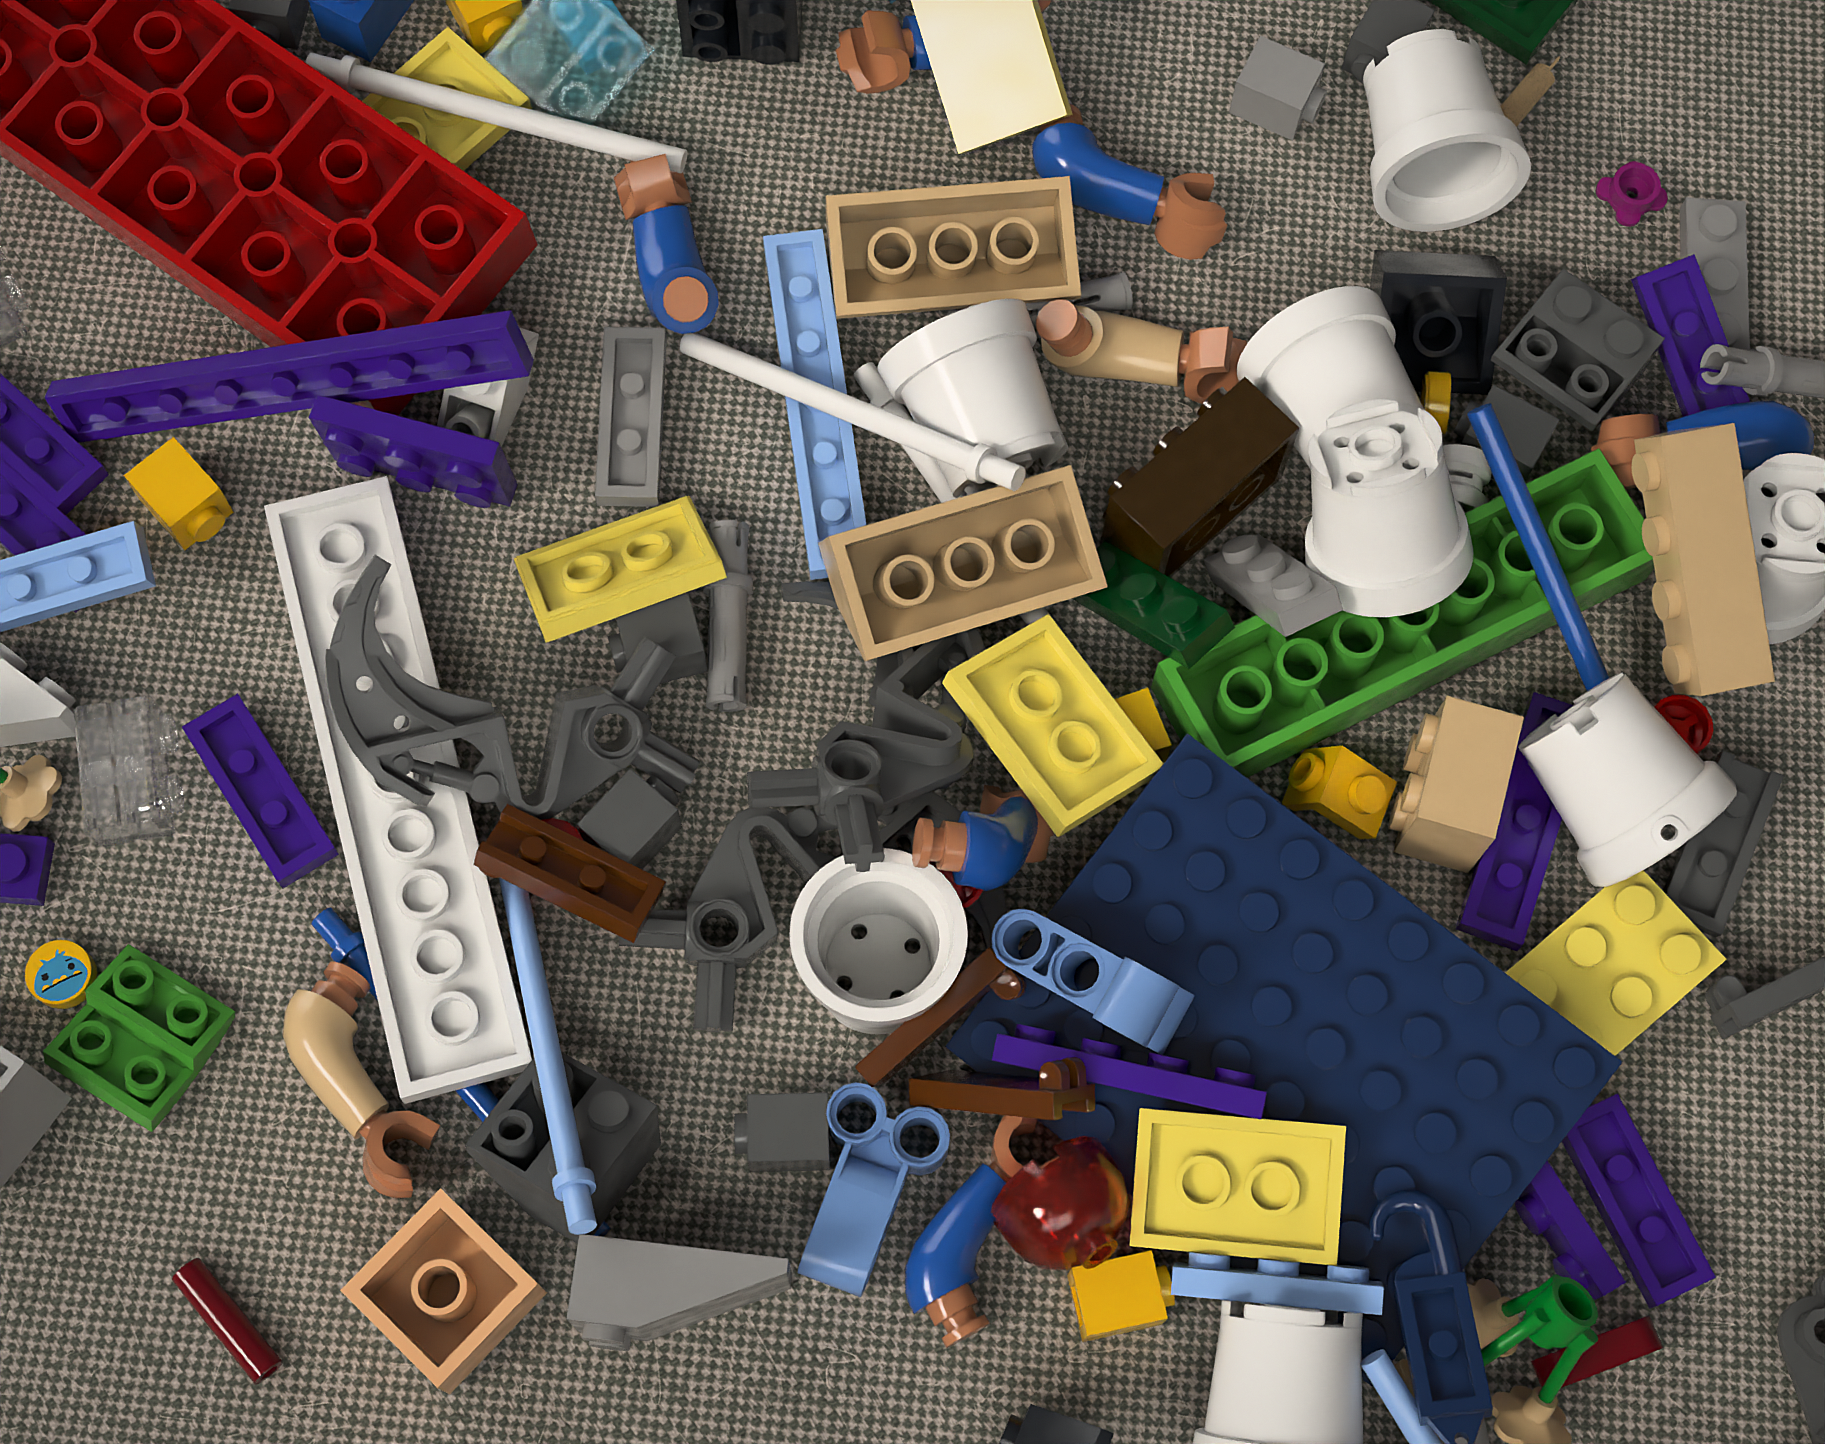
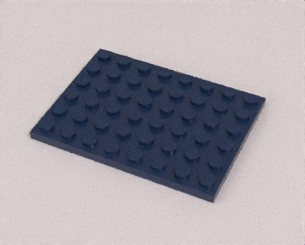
(1327, 995)

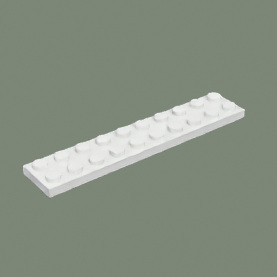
(410, 866)

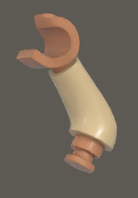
(1137, 350)
(320, 1046)

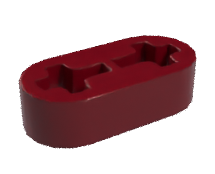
(1610, 1350)

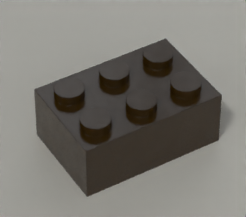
(1199, 478)

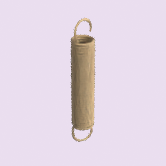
(1528, 92)

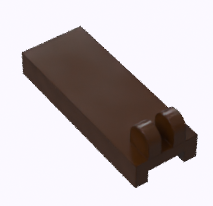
(569, 873)
(915, 1034)
(1058, 1088)

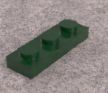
(1156, 608)

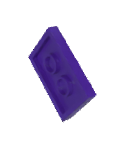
(414, 452)

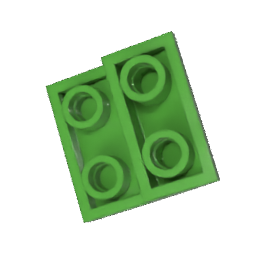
(139, 1037)

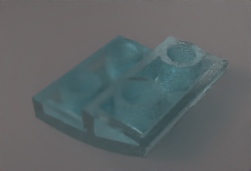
(569, 56)

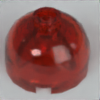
(1065, 1210)

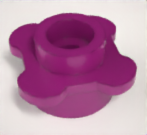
(1639, 180)

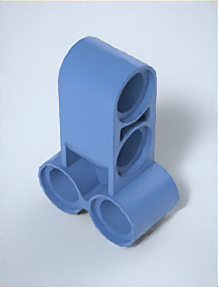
(1125, 993)
(865, 1189)

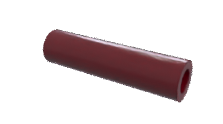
(227, 1320)

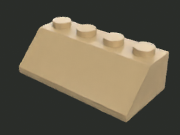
(952, 246)
(1703, 560)
(963, 563)

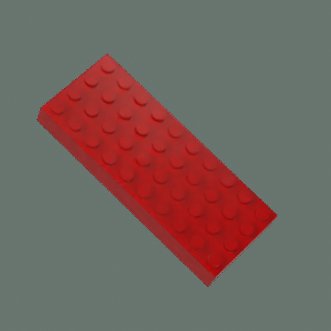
(247, 171)

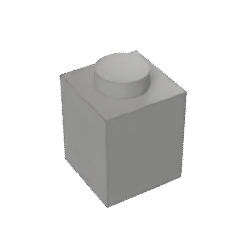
(1278, 88)

